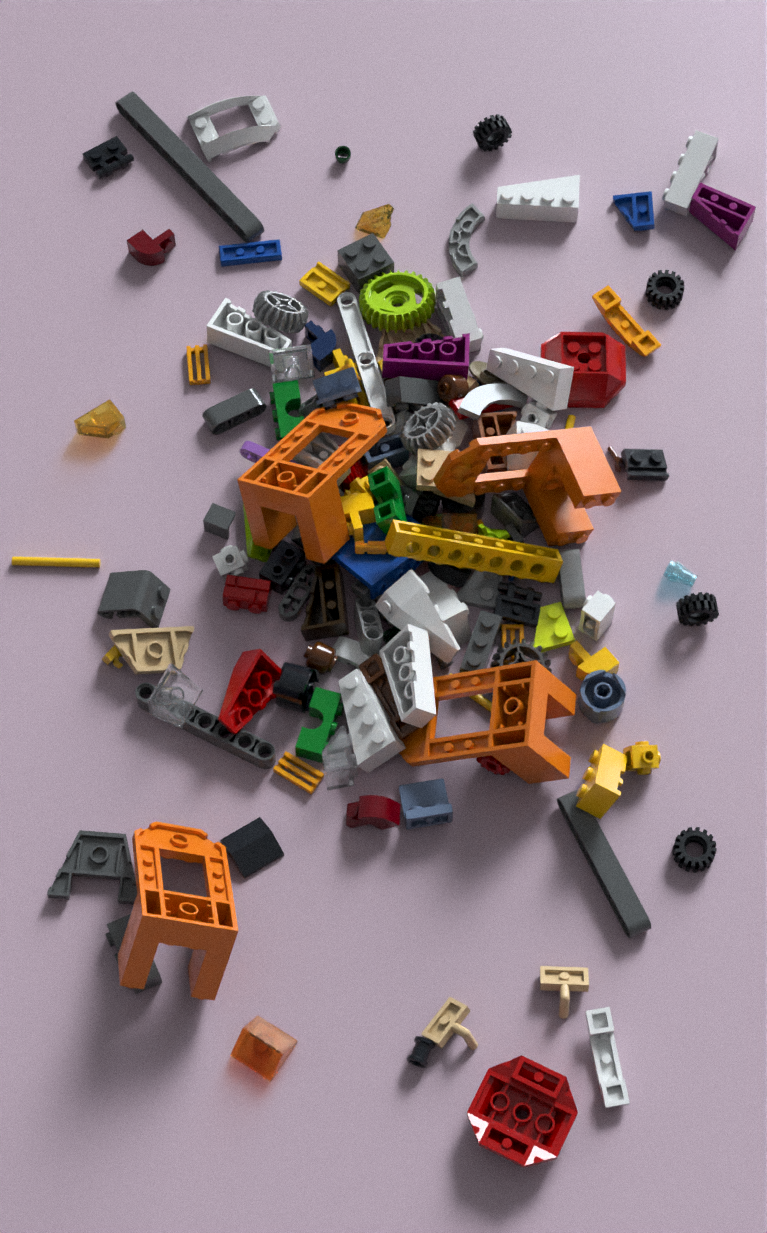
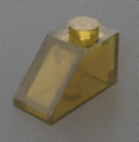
(101, 421)

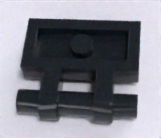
(106, 153)
(518, 610)

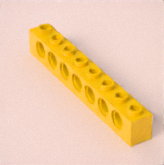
(457, 549)

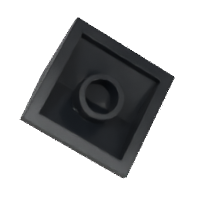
(252, 847)

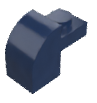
(321, 345)

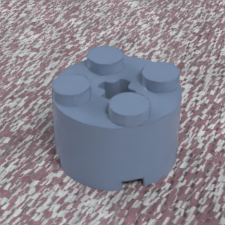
(602, 696)

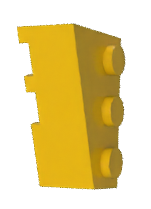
(601, 781)

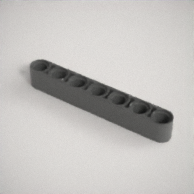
(215, 730)
(605, 866)

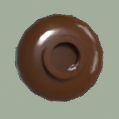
(452, 387)
(320, 657)

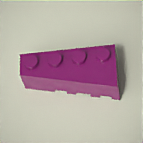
(427, 359)

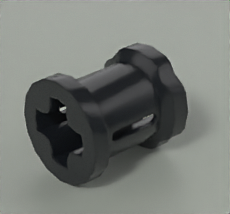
(420, 1052)

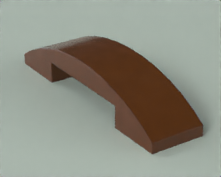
(376, 677)

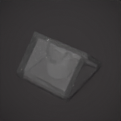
(291, 363)
(174, 697)

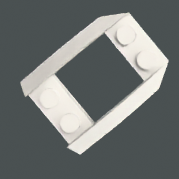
(214, 145)

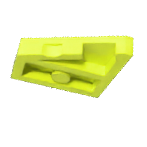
(553, 628)

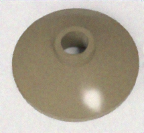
(480, 372)

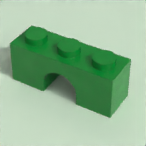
(286, 399)
(388, 494)
(327, 707)

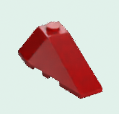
(248, 689)

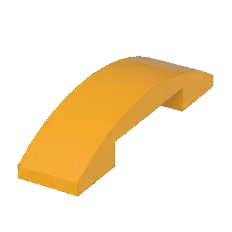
(623, 324)

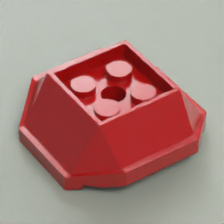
(601, 374)
(526, 1087)

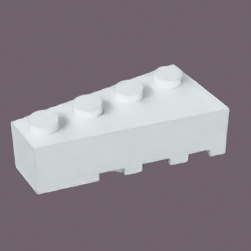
(536, 377)
(368, 723)

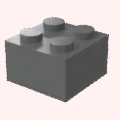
(364, 260)

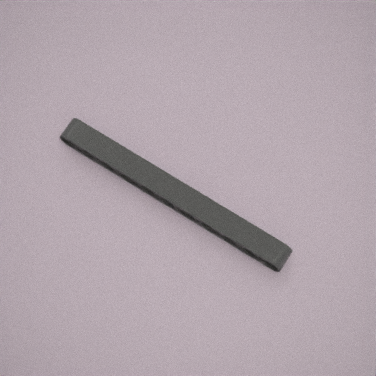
(190, 167)

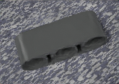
(234, 411)

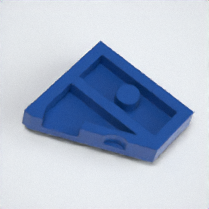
(636, 209)

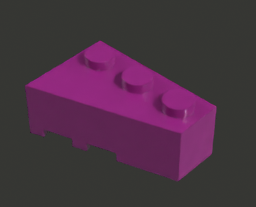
(722, 214)

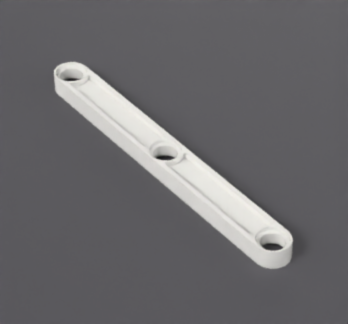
(363, 350)

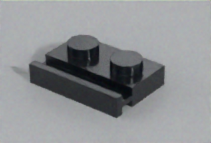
(645, 464)

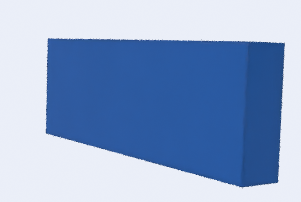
(250, 253)

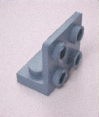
(337, 386)
(425, 804)

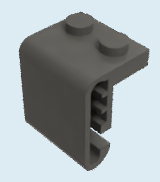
(135, 595)

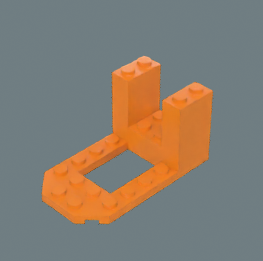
(558, 484)
(281, 489)
(521, 703)
(179, 918)

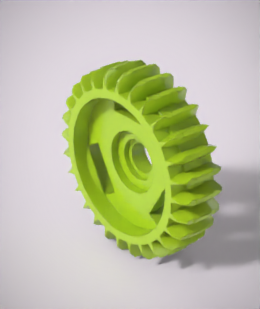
(383, 292)

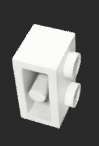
(596, 615)

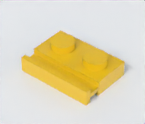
(324, 283)

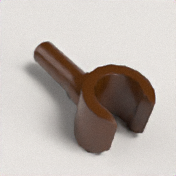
(617, 459)

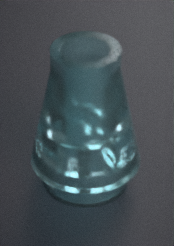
(679, 573)

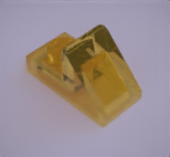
(376, 221)

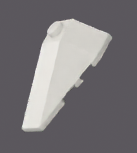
(409, 604)

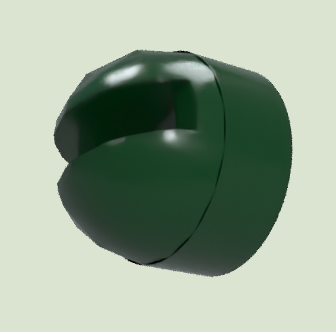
(342, 151)

